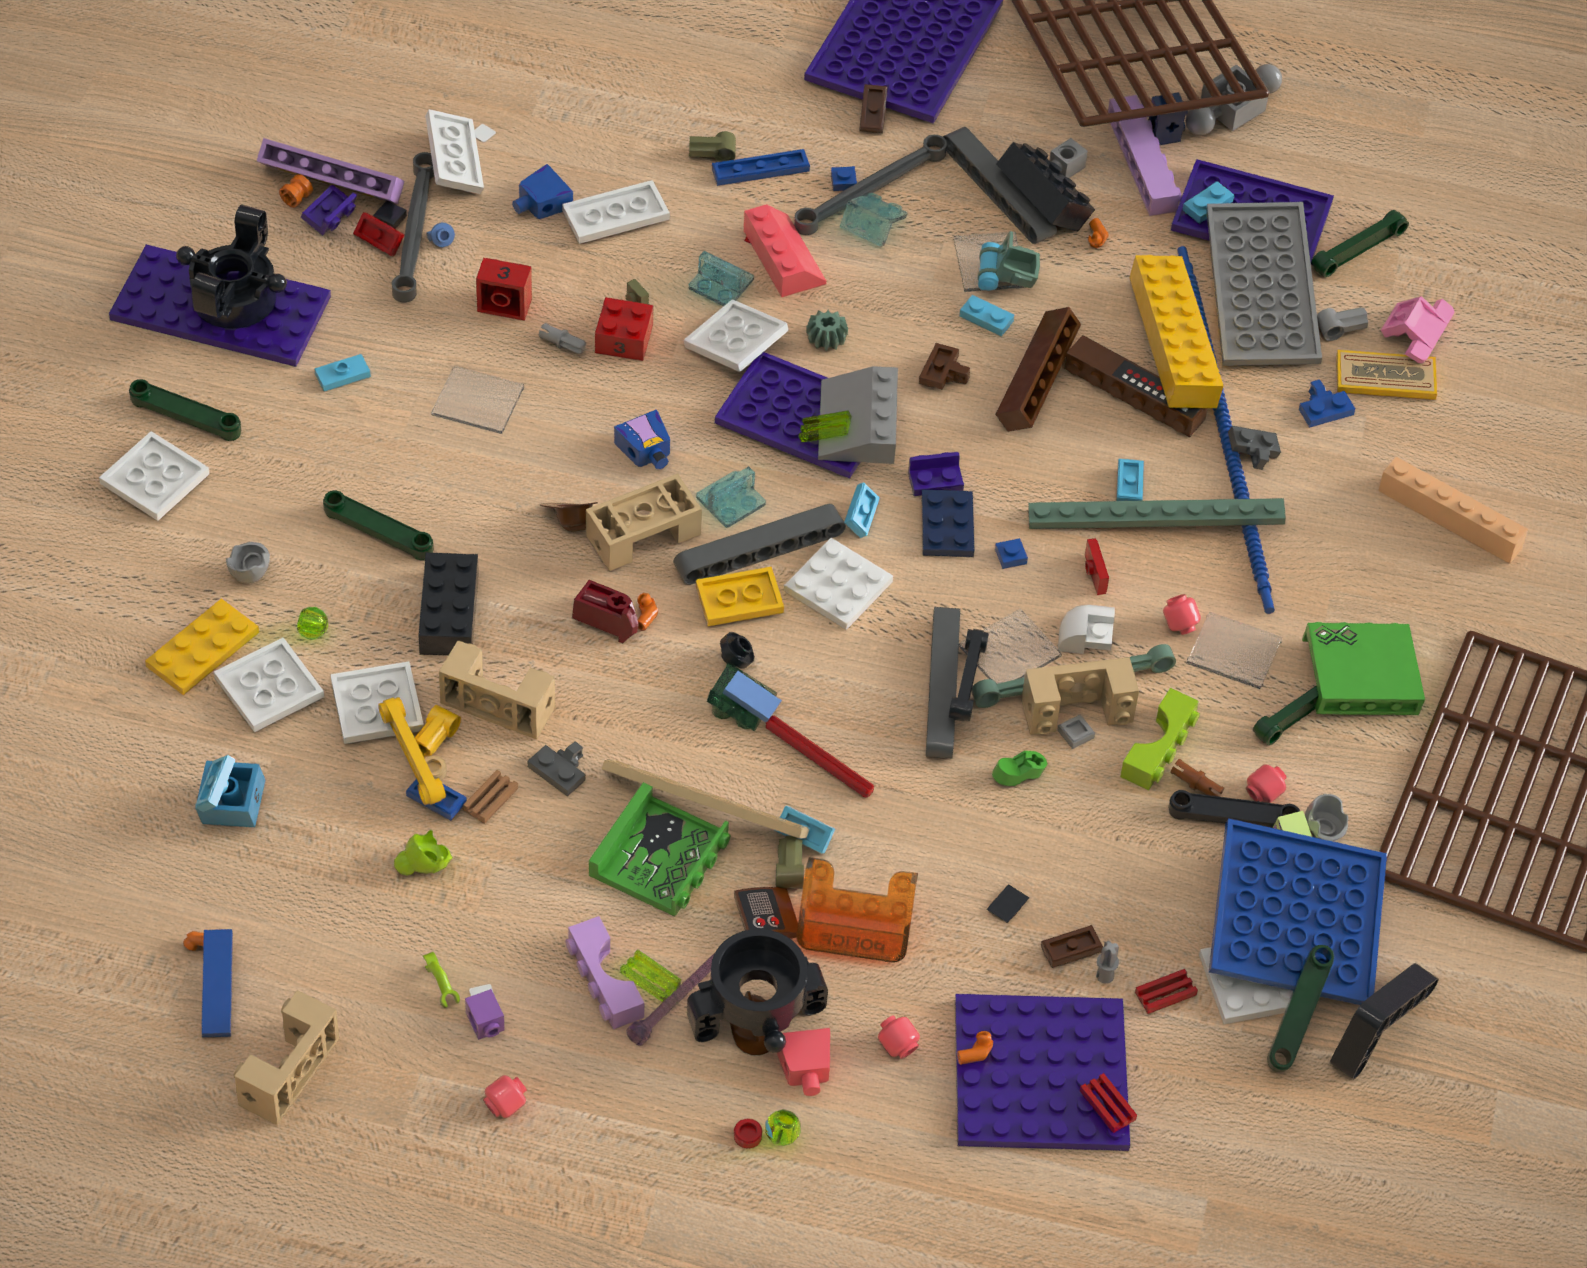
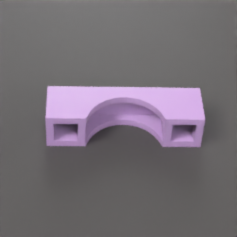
(618, 999)

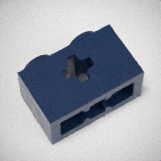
(1168, 127)

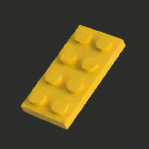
(202, 646)

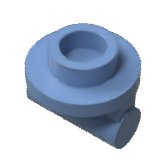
(441, 234)

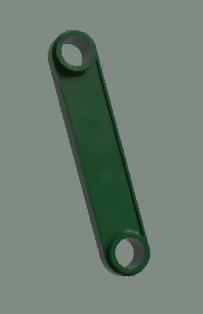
(1327, 262)
(185, 410)
(377, 525)
(1270, 728)
(1300, 1008)

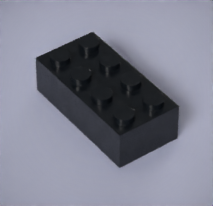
(1046, 186)
(448, 602)

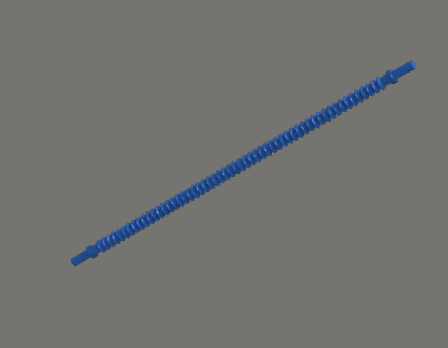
(1235, 467)

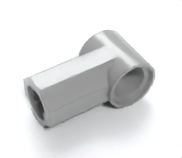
(1335, 324)

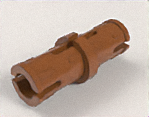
(1196, 779)

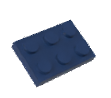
(947, 523)

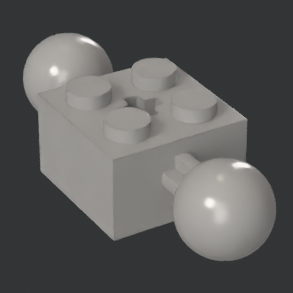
(1236, 114)

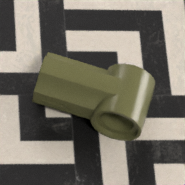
(721, 146)
(789, 867)

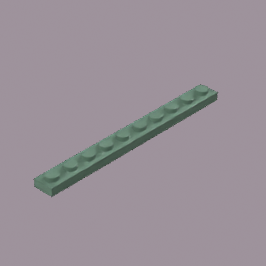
(1156, 513)

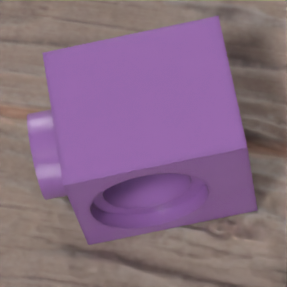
(484, 1014)

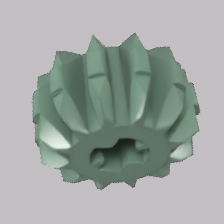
(827, 330)

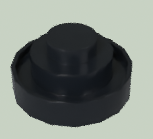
(736, 650)

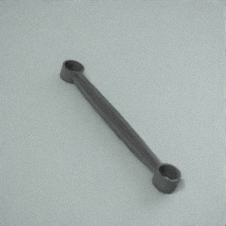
(870, 184)
(413, 229)

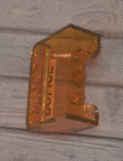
(852, 920)

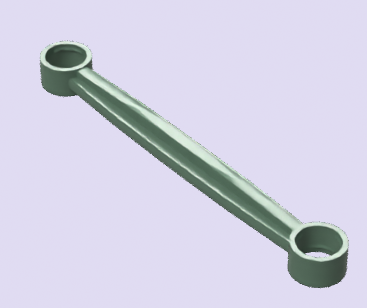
(988, 693)

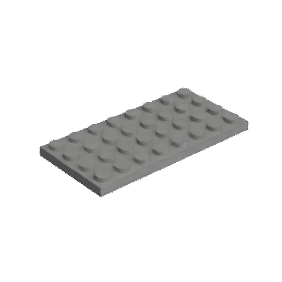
(1263, 284)

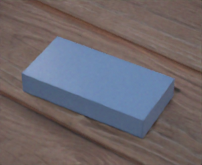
(752, 696)

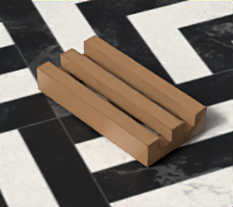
(490, 785)

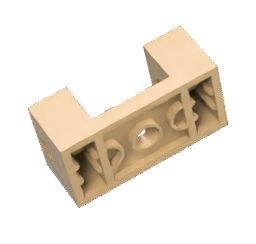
(617, 524)
(1055, 686)
(468, 691)
(273, 1090)

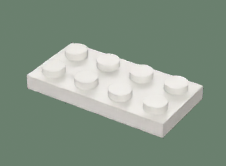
(454, 151)
(615, 211)

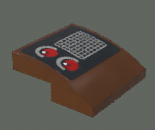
(767, 909)

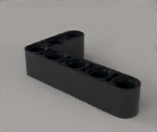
(1378, 1014)

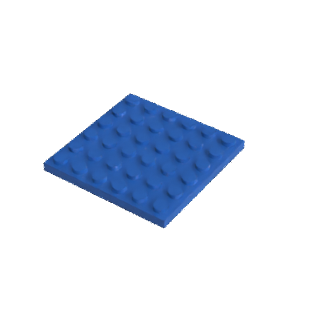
(1293, 893)

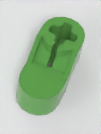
(1019, 768)

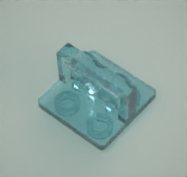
(719, 279)
(732, 497)

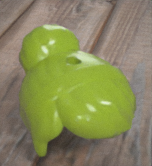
(422, 855)

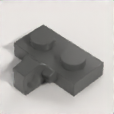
(1256, 443)
(560, 767)

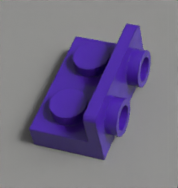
(935, 472)

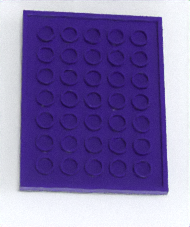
(903, 45)

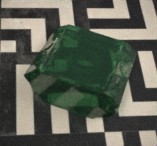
(724, 707)

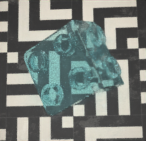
(871, 217)

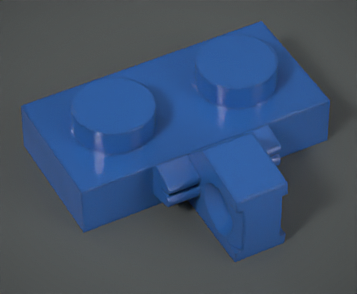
(1325, 406)

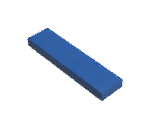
(760, 167)
(217, 983)

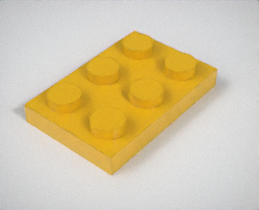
(739, 596)

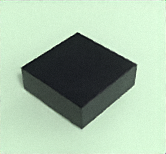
(391, 214)

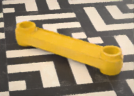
(429, 789)

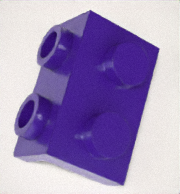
(328, 210)

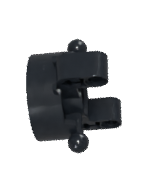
(242, 300)
(757, 956)

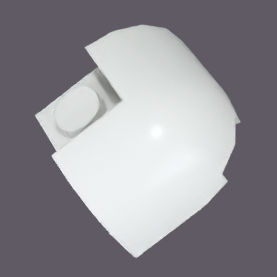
(1086, 628)

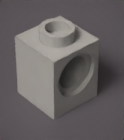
(1069, 157)

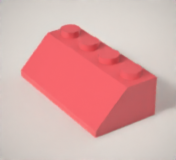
(781, 250)

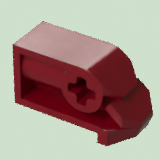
(606, 610)

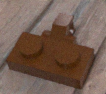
(943, 367)

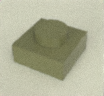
(636, 292)

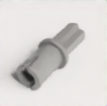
(562, 339)
(1107, 962)

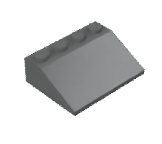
(872, 402)

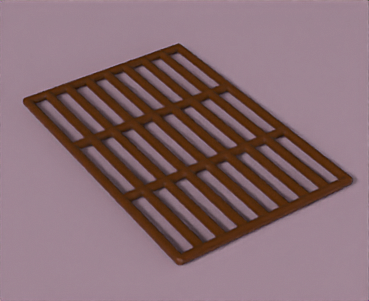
(1141, 55)
(1460, 808)

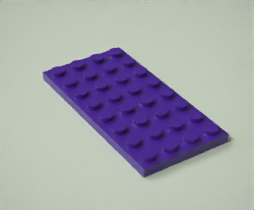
(161, 301)

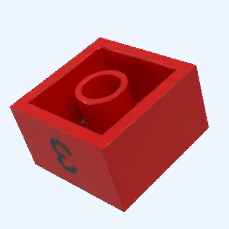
(504, 289)
(624, 329)

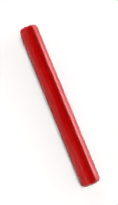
(820, 756)

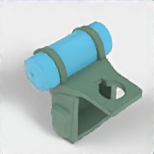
(1007, 264)

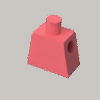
(806, 1059)

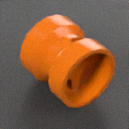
(297, 189)

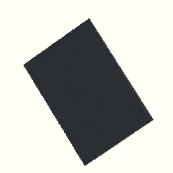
(1008, 903)

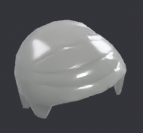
(248, 562)
(1327, 817)

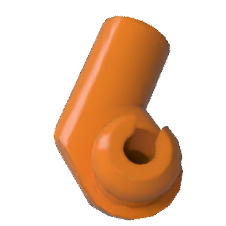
(648, 611)
(979, 1050)

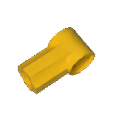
(438, 726)

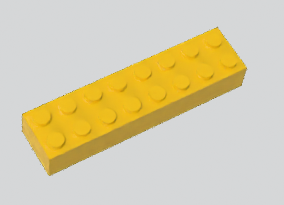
(1176, 332)

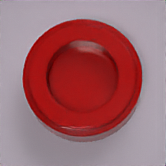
(748, 1133)

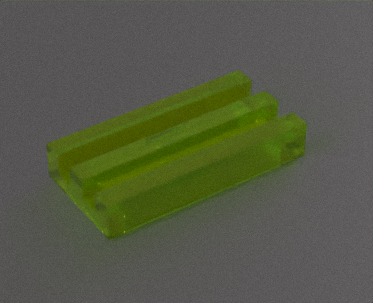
(825, 426)
(653, 972)

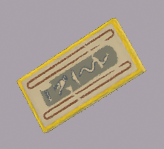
(1385, 375)

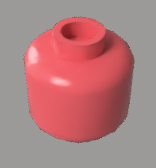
(1181, 614)
(1266, 783)
(898, 1036)
(505, 1096)

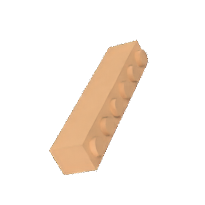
(1453, 510)

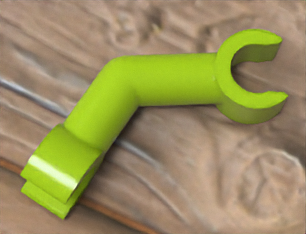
(434, 967)

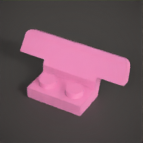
(1421, 324)

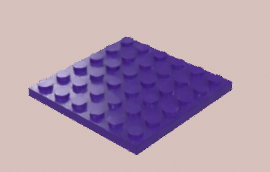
(1034, 1073)

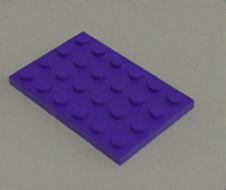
(1252, 189)
(771, 407)

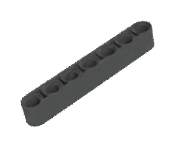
(982, 169)
(759, 543)
(942, 682)

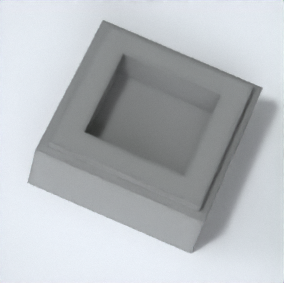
(1076, 731)

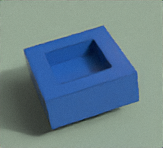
(843, 178)
(1011, 553)

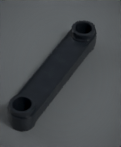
(961, 706)
(1221, 808)

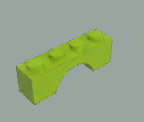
(1146, 761)

